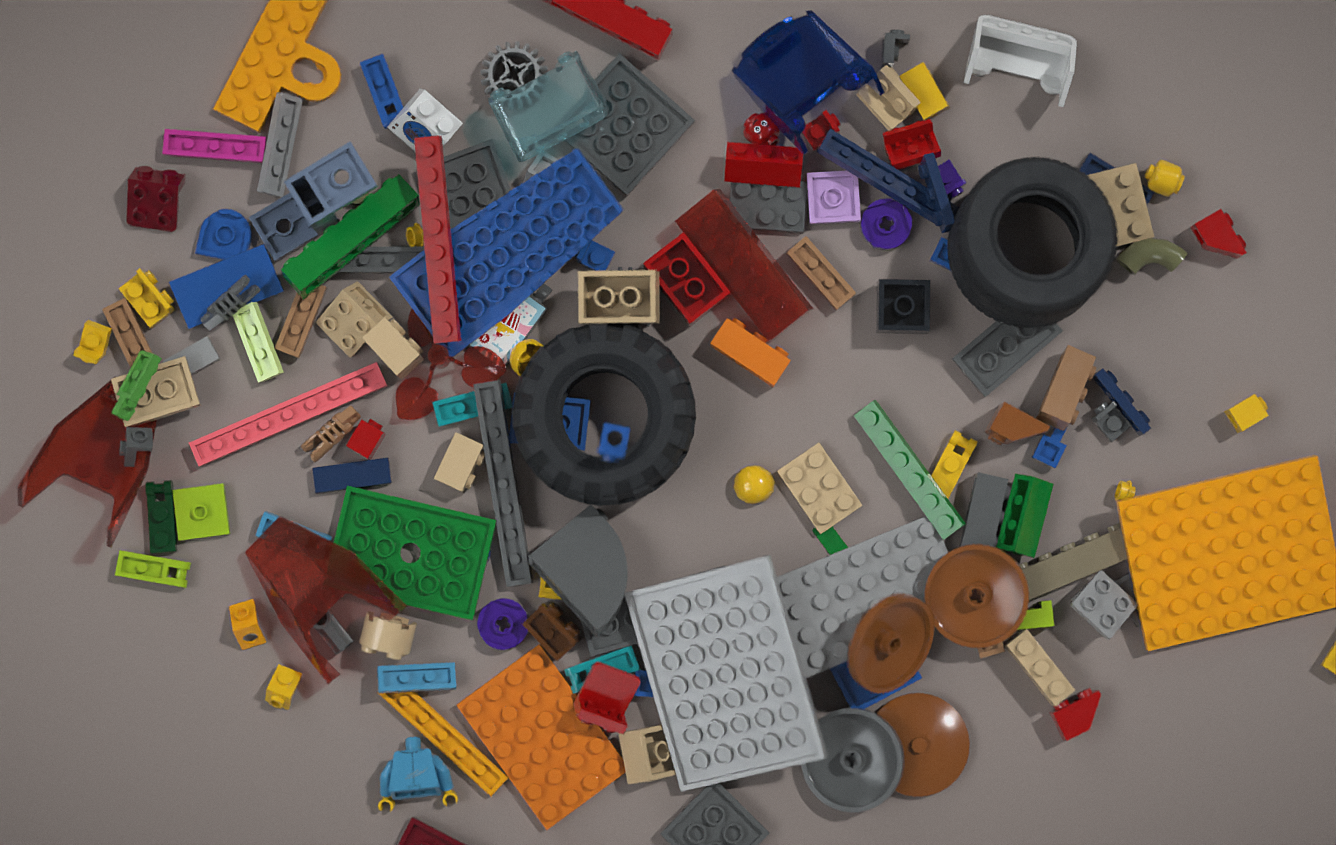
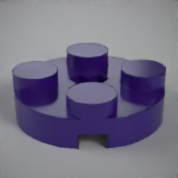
(892, 211)
(490, 631)

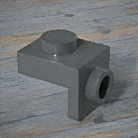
(135, 440)

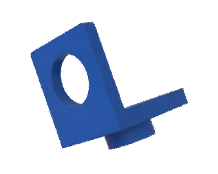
(609, 452)

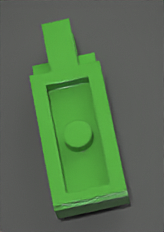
(135, 384)

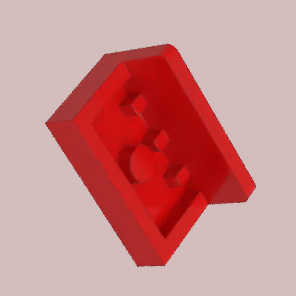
(910, 143)

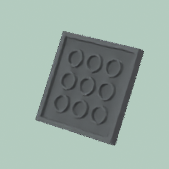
(637, 129)

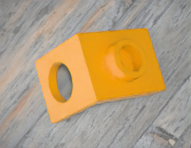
(245, 622)

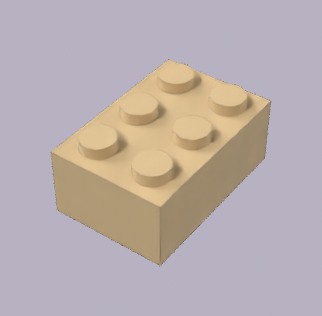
(619, 297)

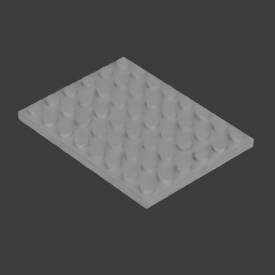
(726, 674)

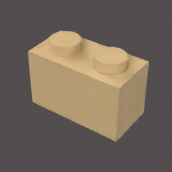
(460, 462)

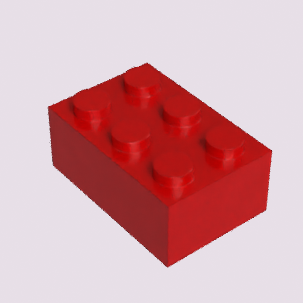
(687, 279)

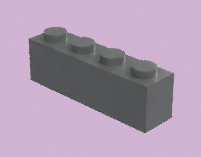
(985, 510)

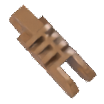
(331, 433)

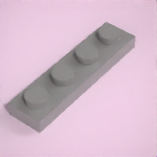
(279, 144)

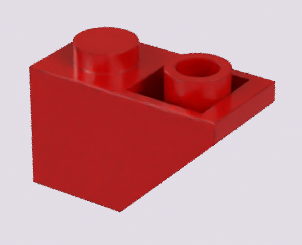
(1218, 236)
(1076, 716)

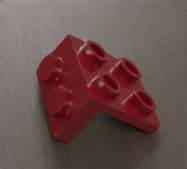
(154, 198)

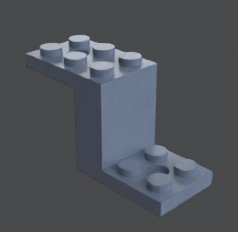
(313, 201)

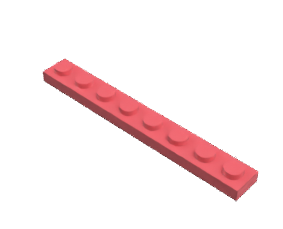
(288, 414)

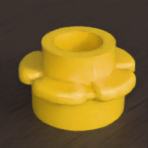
(415, 235)
(1124, 490)

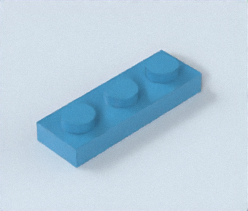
(416, 677)

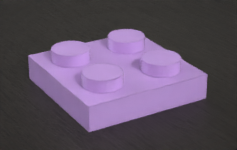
(833, 197)

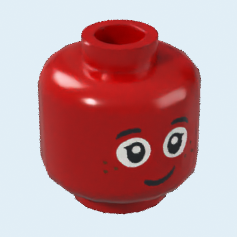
(761, 130)

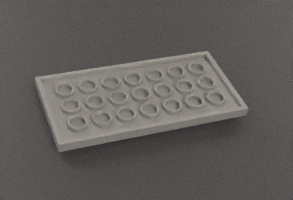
(836, 591)

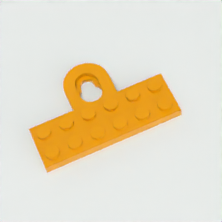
(269, 63)

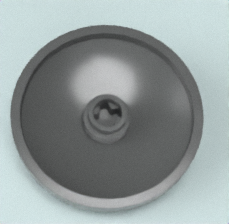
(861, 762)

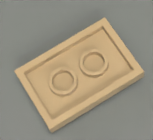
(1127, 201)
(167, 393)
(819, 488)

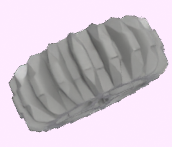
(503, 56)

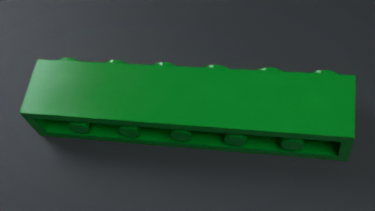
(350, 236)

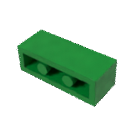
(1024, 515)

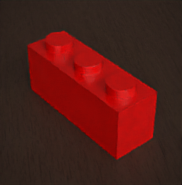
(763, 164)

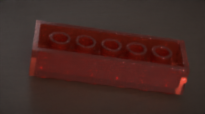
(744, 264)

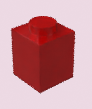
(366, 438)

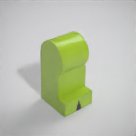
(1039, 617)

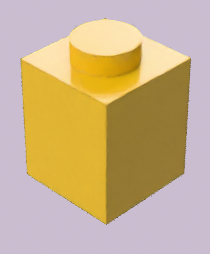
(1247, 412)

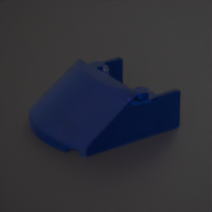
(797, 68)

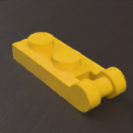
(952, 464)

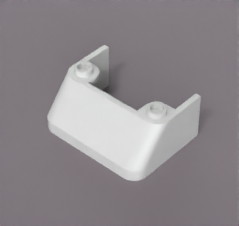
(1023, 51)

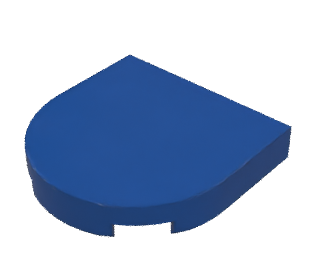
(224, 235)

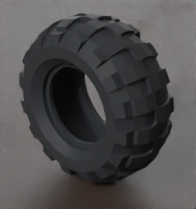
(592, 351)

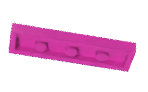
(214, 145)

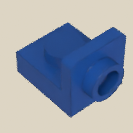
(595, 256)

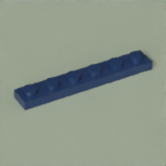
(878, 174)

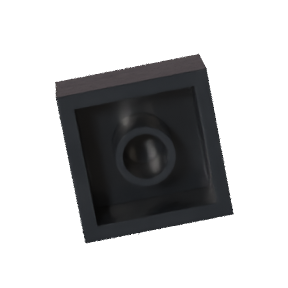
(903, 306)

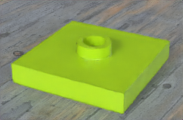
(201, 512)

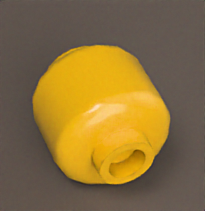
(1164, 178)

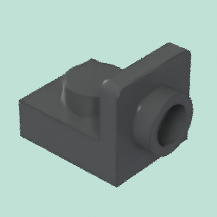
(889, 51)
(1110, 420)

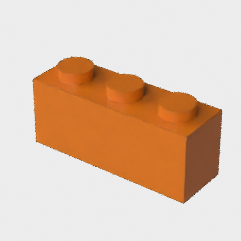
(750, 351)

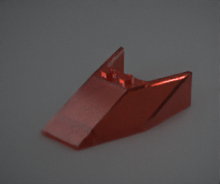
(88, 451)
(306, 579)

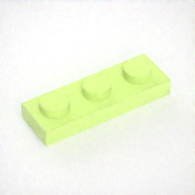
(257, 342)

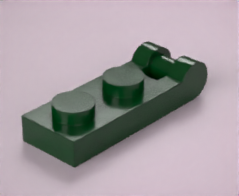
(161, 517)

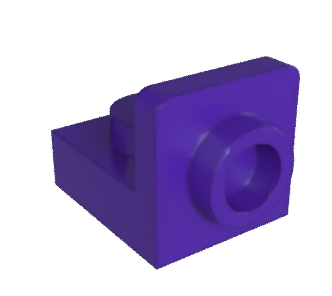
(951, 179)

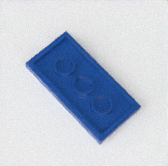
(202, 287)

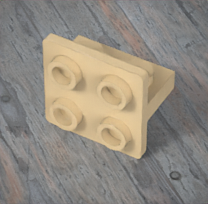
(894, 104)

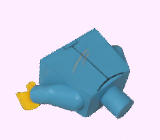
(414, 775)

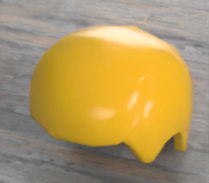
(522, 353)
(754, 484)

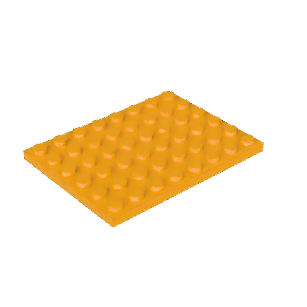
(1230, 552)

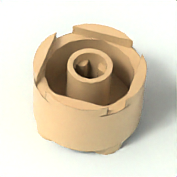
(387, 634)

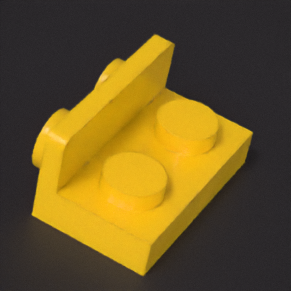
(147, 298)

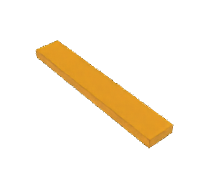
(447, 740)

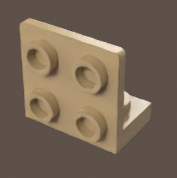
(352, 317)

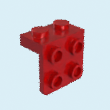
(606, 697)

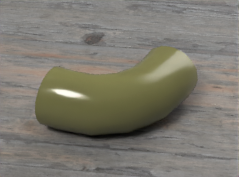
(1151, 251)

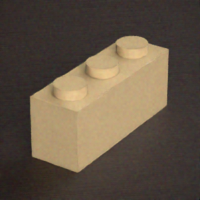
(1039, 667)

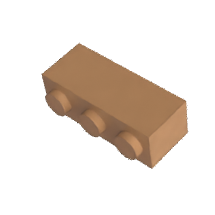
(1067, 388)

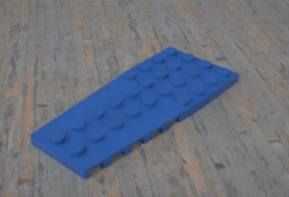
(515, 245)

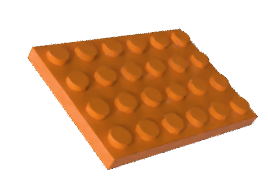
(538, 740)

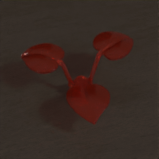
(416, 398)

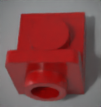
(817, 129)

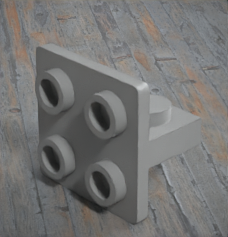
(1103, 604)

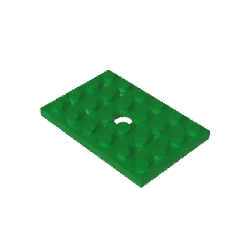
(450, 543)

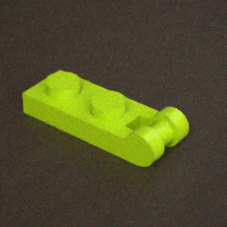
(151, 568)

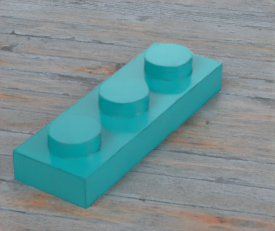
(463, 407)

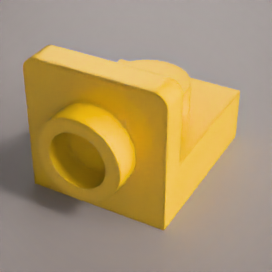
(93, 342)

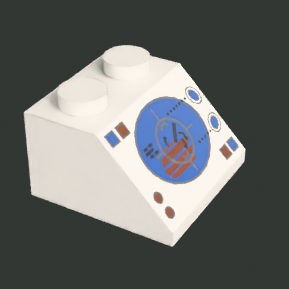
(423, 118)

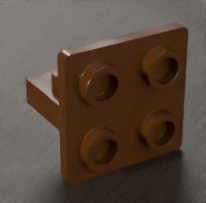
(553, 630)

